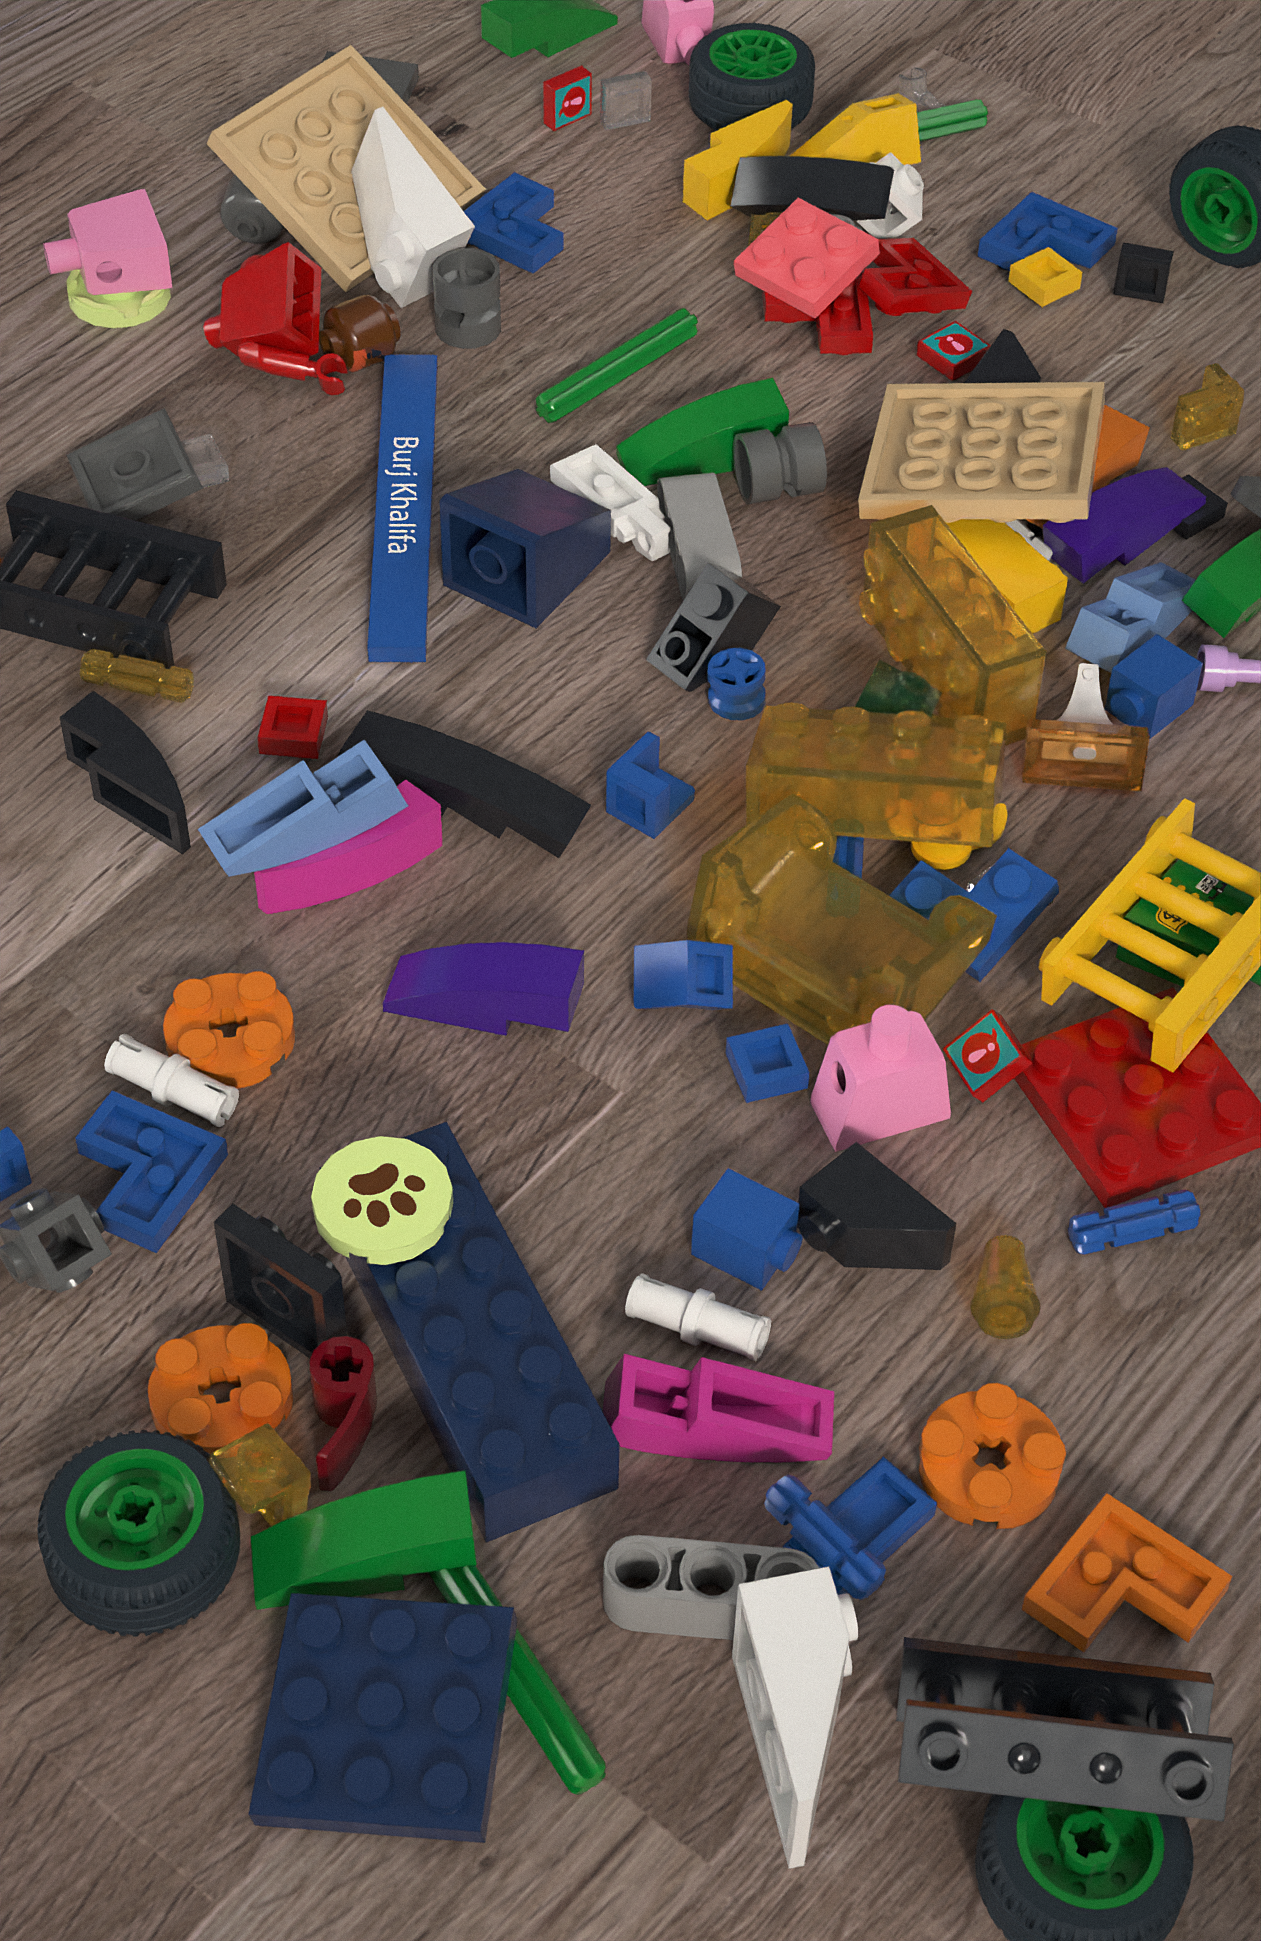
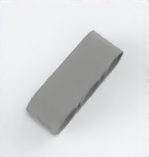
(697, 527)
(676, 1570)

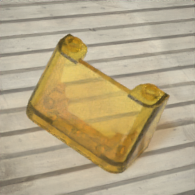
(820, 937)

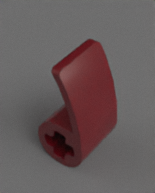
(343, 1399)

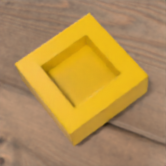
(1045, 276)

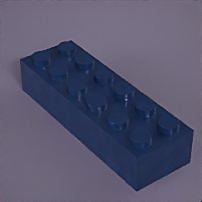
(490, 1364)

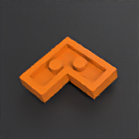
(1119, 1559)

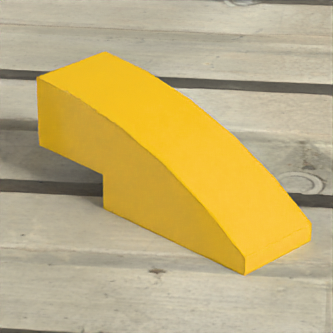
(712, 173)

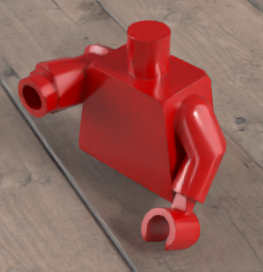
(275, 318)

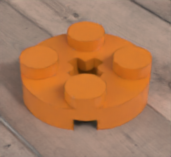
(224, 999)
(212, 1356)
(998, 1421)

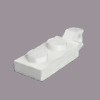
(632, 506)

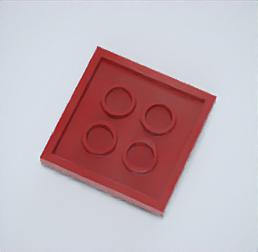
(1130, 1119)

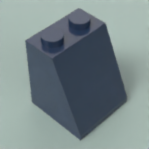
(520, 543)

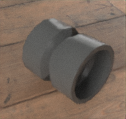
(467, 298)
(773, 464)

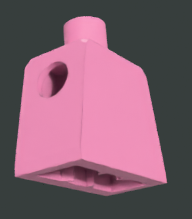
(677, 26)
(114, 246)
(881, 1079)

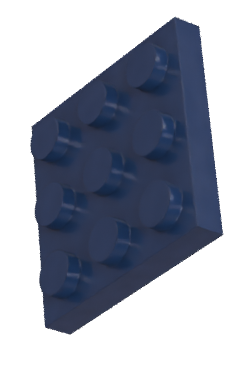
(385, 1718)

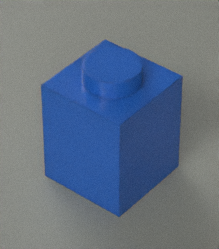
(1153, 685)
(746, 1230)

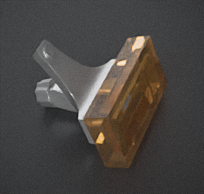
(1084, 744)

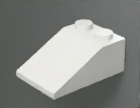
(403, 211)
(791, 1674)

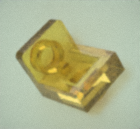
(263, 1475)

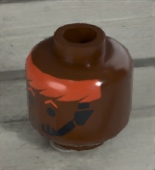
(360, 332)

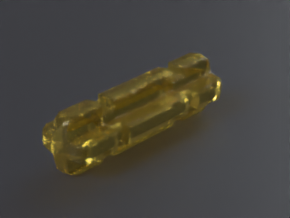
(136, 675)

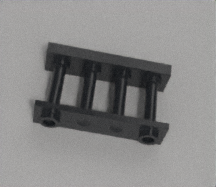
(111, 544)
(1061, 1729)

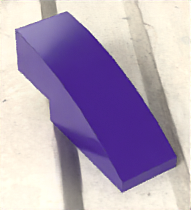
(1122, 521)
(489, 985)

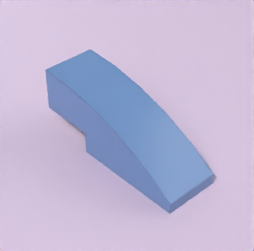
(1132, 613)
(304, 813)

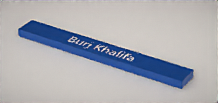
(403, 511)

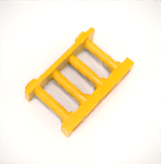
(1209, 980)

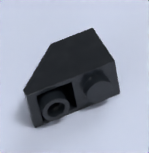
(715, 616)

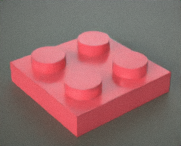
(806, 257)

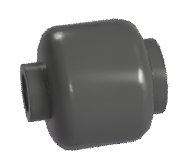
(247, 216)

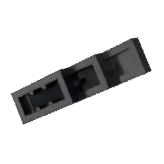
(472, 781)

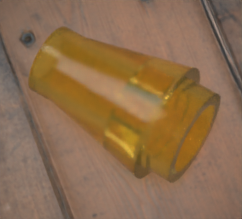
(1005, 1293)

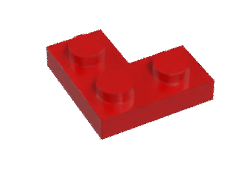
(912, 280)
(841, 327)

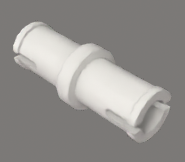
(171, 1080)
(698, 1316)

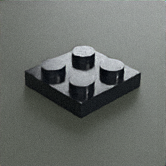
(278, 1282)

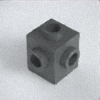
(73, 1246)

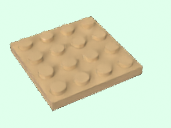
(301, 151)
(985, 451)

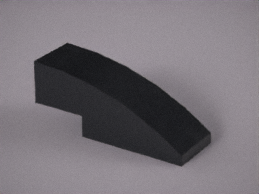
(829, 184)
(125, 769)

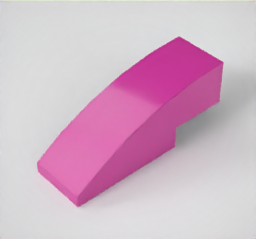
(358, 861)
(717, 1412)

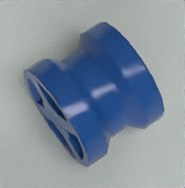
(736, 684)

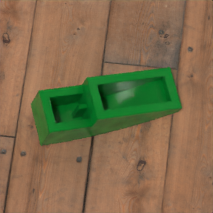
(542, 24)
(702, 433)
(1229, 587)
(366, 1541)

